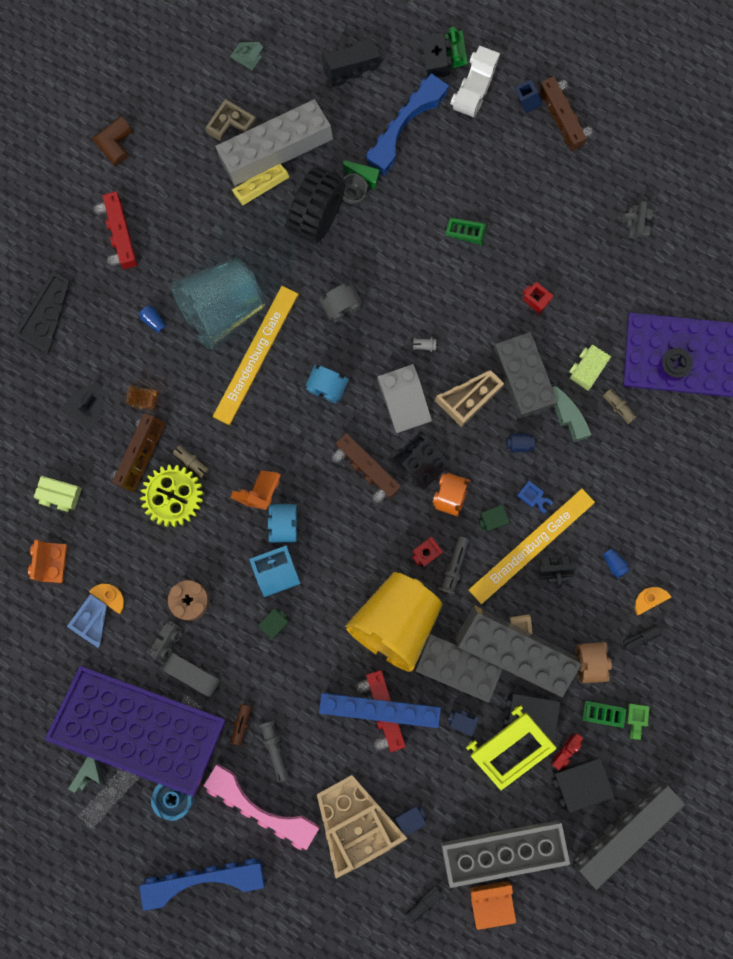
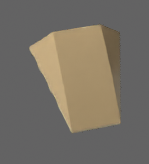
(355, 826)

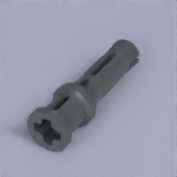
(452, 575)
(272, 741)

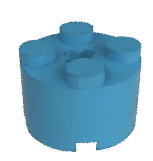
(327, 383)
(282, 523)
(169, 809)

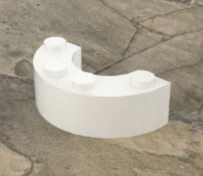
(475, 86)

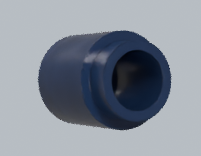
(520, 442)

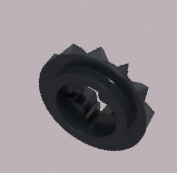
(685, 362)

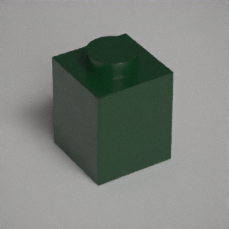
(493, 519)
(274, 623)

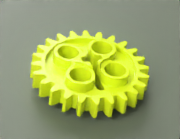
(164, 511)

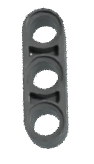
(191, 675)

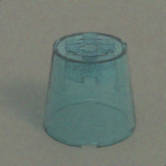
(218, 300)

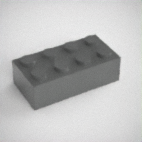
(525, 375)
(458, 668)

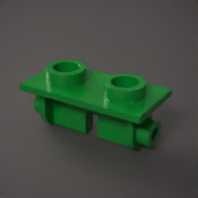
(457, 44)

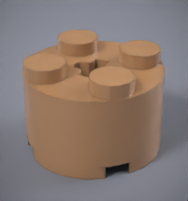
(180, 593)
(594, 662)

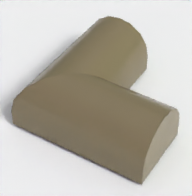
(228, 115)

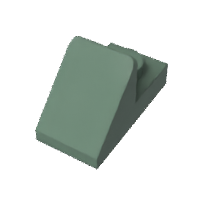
(247, 54)
(90, 769)

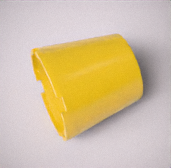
(397, 620)

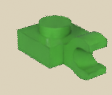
(637, 716)

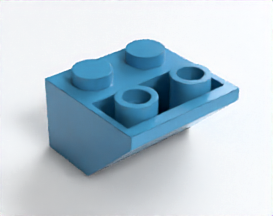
(275, 571)

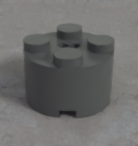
(340, 301)

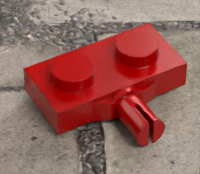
(570, 747)

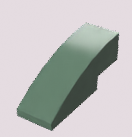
(570, 415)

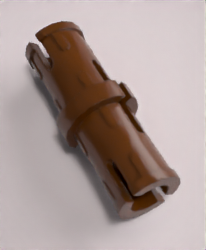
(237, 738)

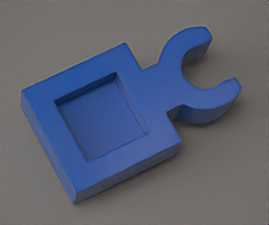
(532, 495)

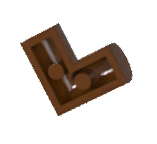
(109, 139)

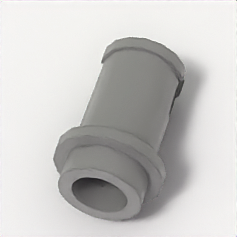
(426, 344)

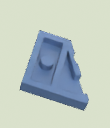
(90, 620)

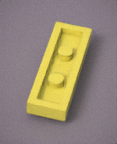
(260, 183)

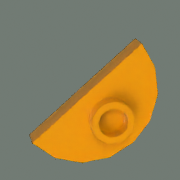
(110, 596)
(650, 598)

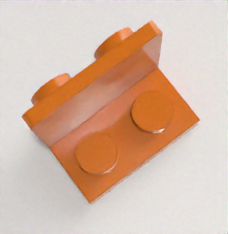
(262, 491)
(47, 562)
(492, 905)

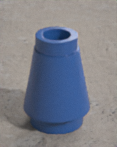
(152, 318)
(616, 563)

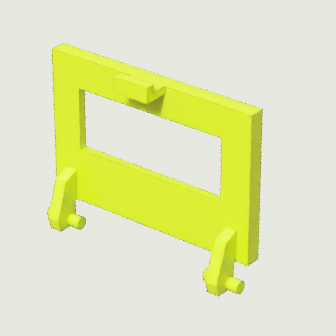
(503, 741)

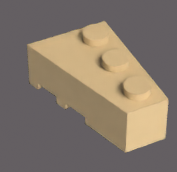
(467, 399)

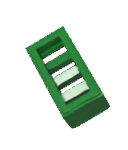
(370, 174)
(468, 224)
(621, 715)

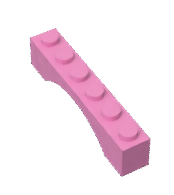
(297, 829)

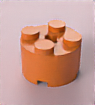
(451, 494)

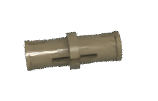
(620, 406)
(191, 461)

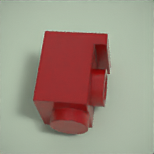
(537, 290)
(433, 548)

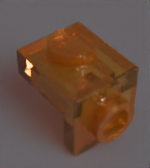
(141, 398)

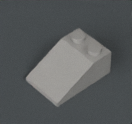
(404, 398)

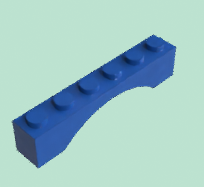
(429, 96)
(380, 710)
(243, 876)

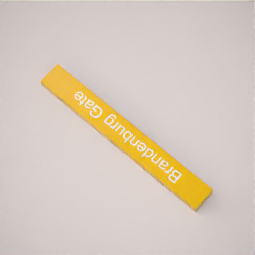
(255, 355)
(531, 546)

